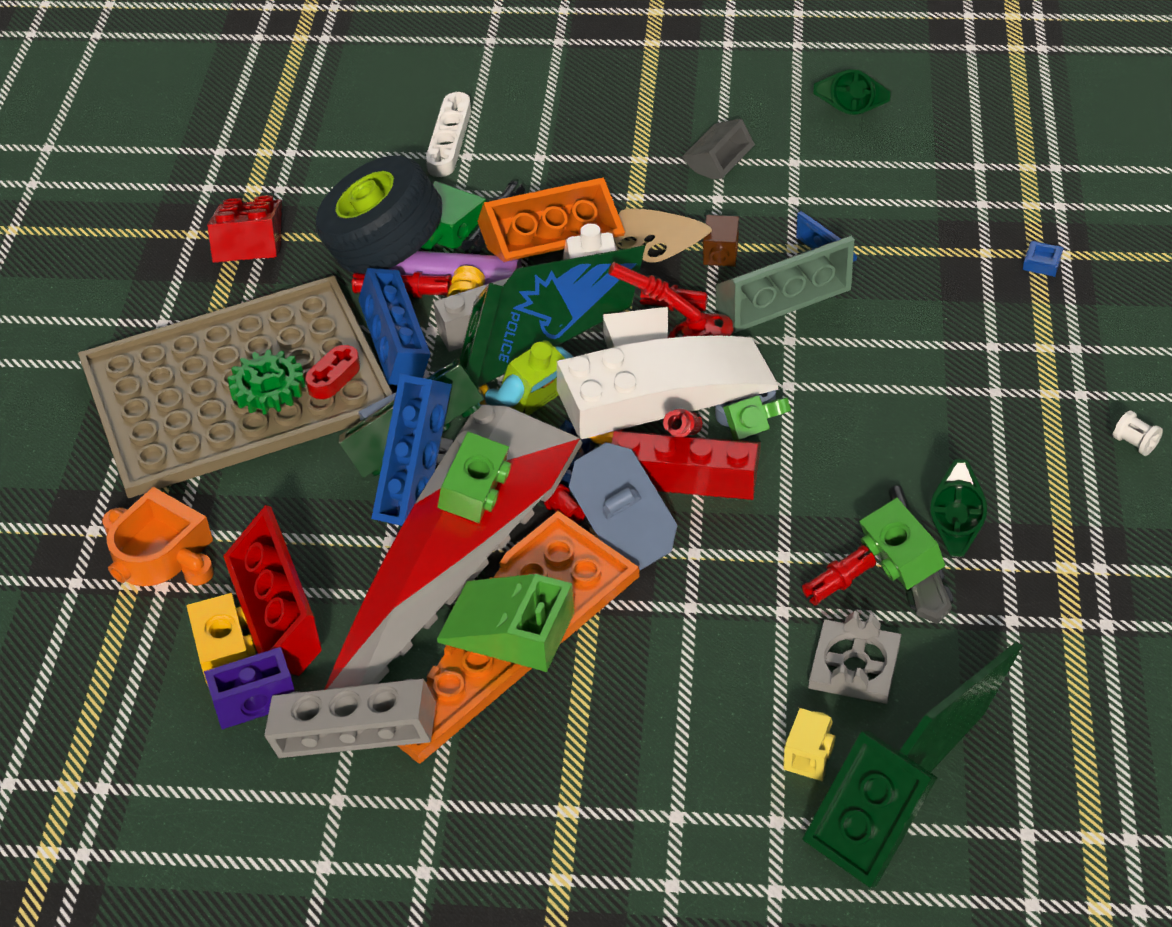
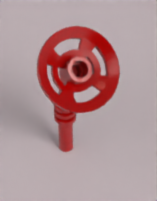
(696, 322)

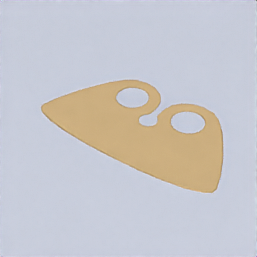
(669, 229)

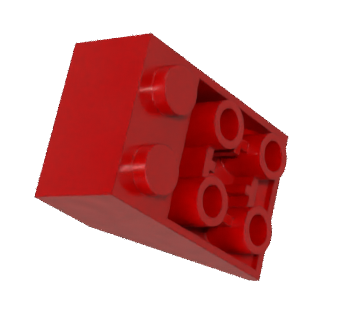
(245, 229)

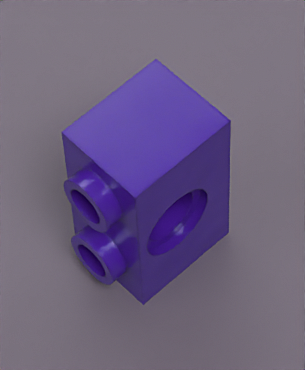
(246, 686)

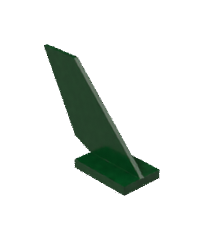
(885, 787)

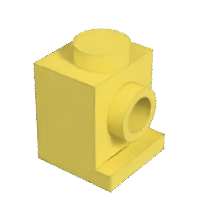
(809, 744)

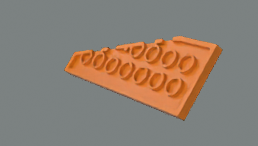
(556, 549)

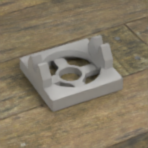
(850, 682)

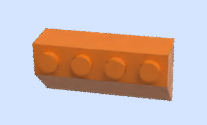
(546, 218)

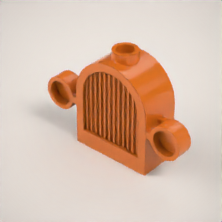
(158, 541)

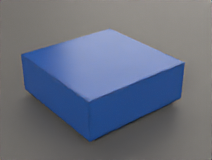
(1043, 258)

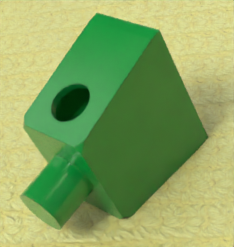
(458, 216)

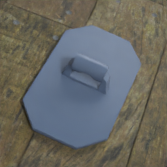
(623, 504)

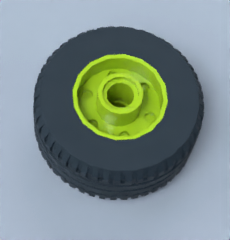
(379, 214)

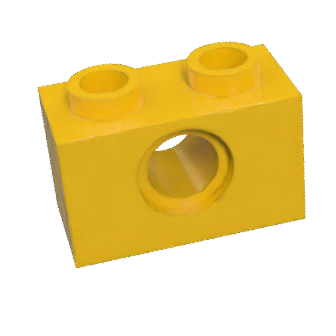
(218, 632)

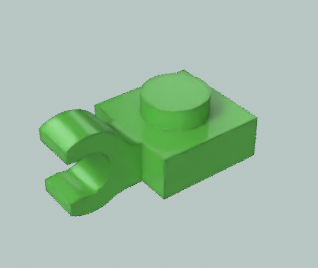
(750, 415)

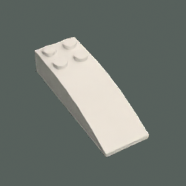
(656, 376)

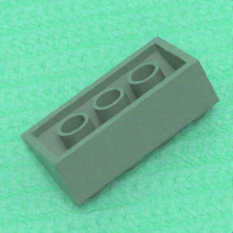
(787, 284)

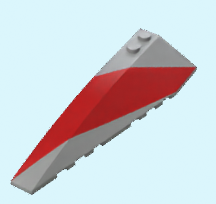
(443, 551)

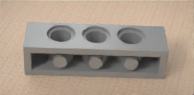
(351, 718)

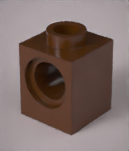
(722, 243)

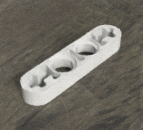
(448, 134)

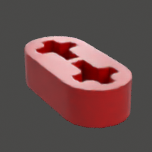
(332, 372)

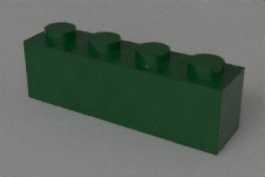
(367, 439)

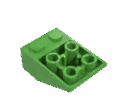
(511, 619)

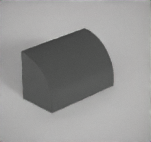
(719, 149)

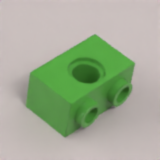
(461, 490)
(901, 544)

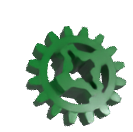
(266, 381)

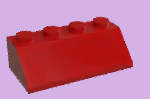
(695, 463)
(272, 593)

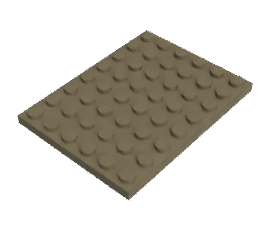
(170, 395)

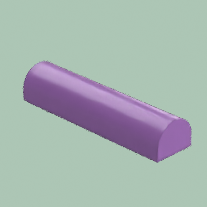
(446, 263)

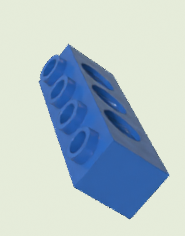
(393, 325)
(410, 446)

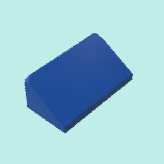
(813, 233)

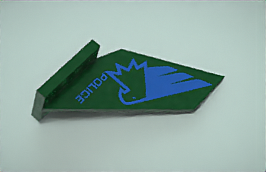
(543, 304)

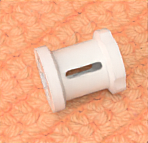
(1137, 433)

